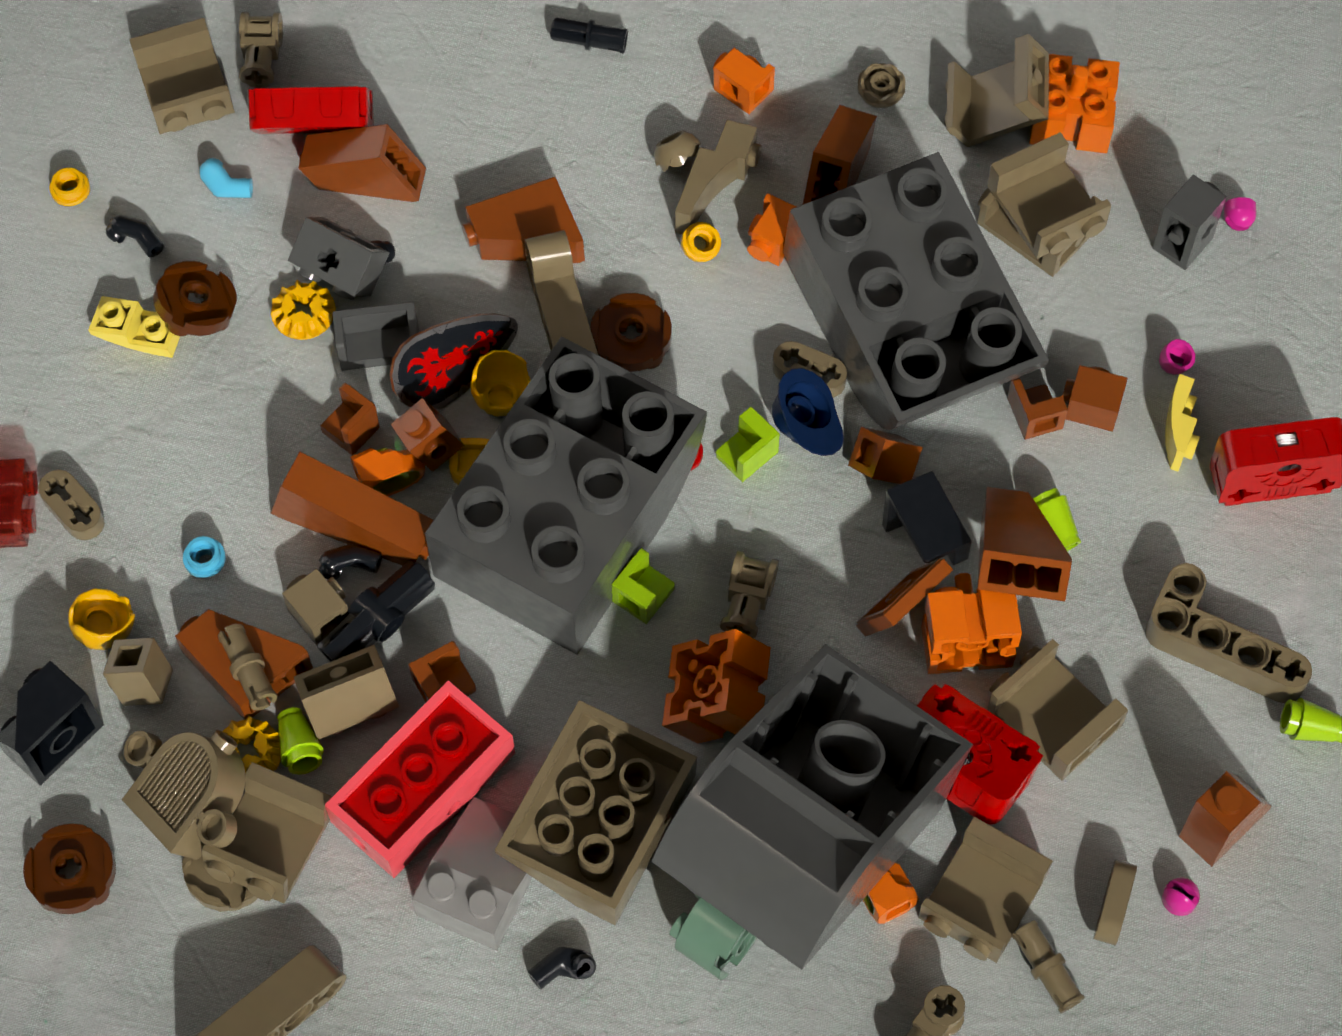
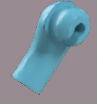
(221, 183)

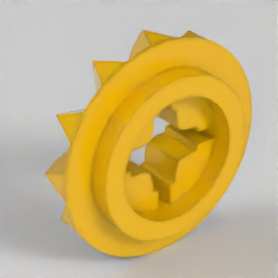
(302, 325)
(265, 744)

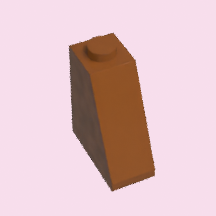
(840, 153)
(363, 163)
(505, 220)
(201, 646)
(1222, 817)

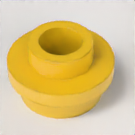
(69, 178)
(709, 234)

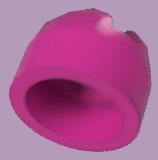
(1240, 213)
(1177, 352)
(1177, 902)

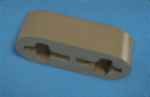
(810, 360)
(65, 510)
(1115, 902)

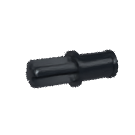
(589, 34)

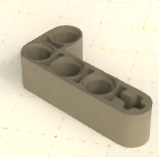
(556, 290)
(1229, 638)
(283, 998)

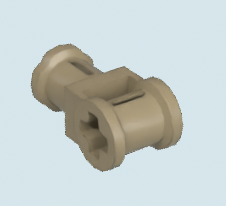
(259, 45)
(749, 588)
(927, 1022)

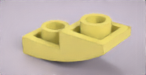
(132, 327)
(1179, 427)

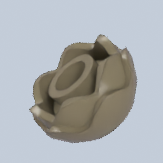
(881, 75)
(676, 149)

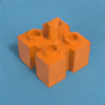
(1080, 103)
(969, 628)
(715, 685)

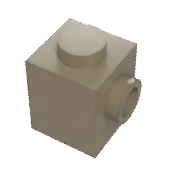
(316, 604)
(138, 671)

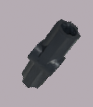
(378, 612)

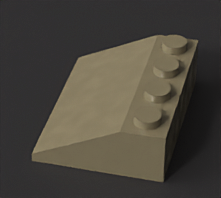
(598, 810)

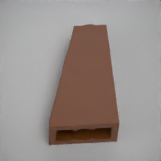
(350, 511)
(1020, 548)

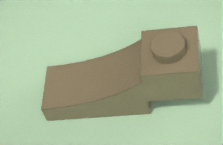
(716, 170)

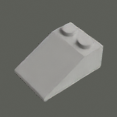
(470, 884)

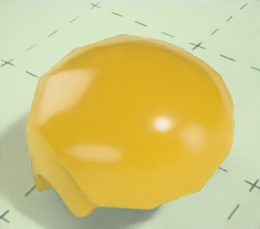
(498, 381)
(100, 618)

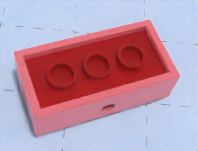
(420, 778)

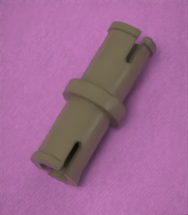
(247, 667)
(1048, 966)

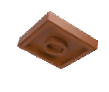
(903, 597)

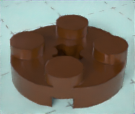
(193, 318)
(650, 320)
(87, 887)

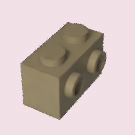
(346, 692)

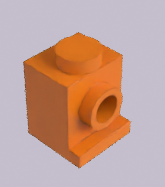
(742, 79)
(769, 230)

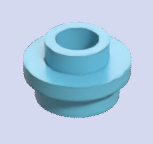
(204, 546)

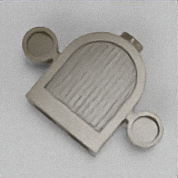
(186, 789)

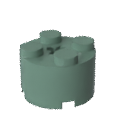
(711, 938)

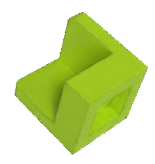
(750, 446)
(641, 588)

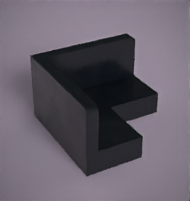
(927, 518)

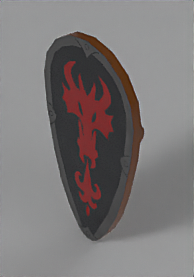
(441, 358)

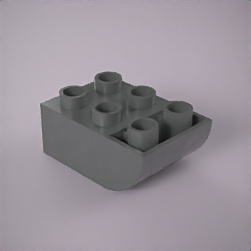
(909, 293)
(566, 494)
(811, 805)

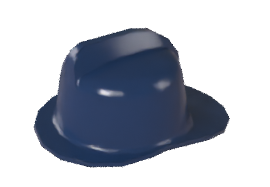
(807, 412)

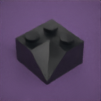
(49, 724)

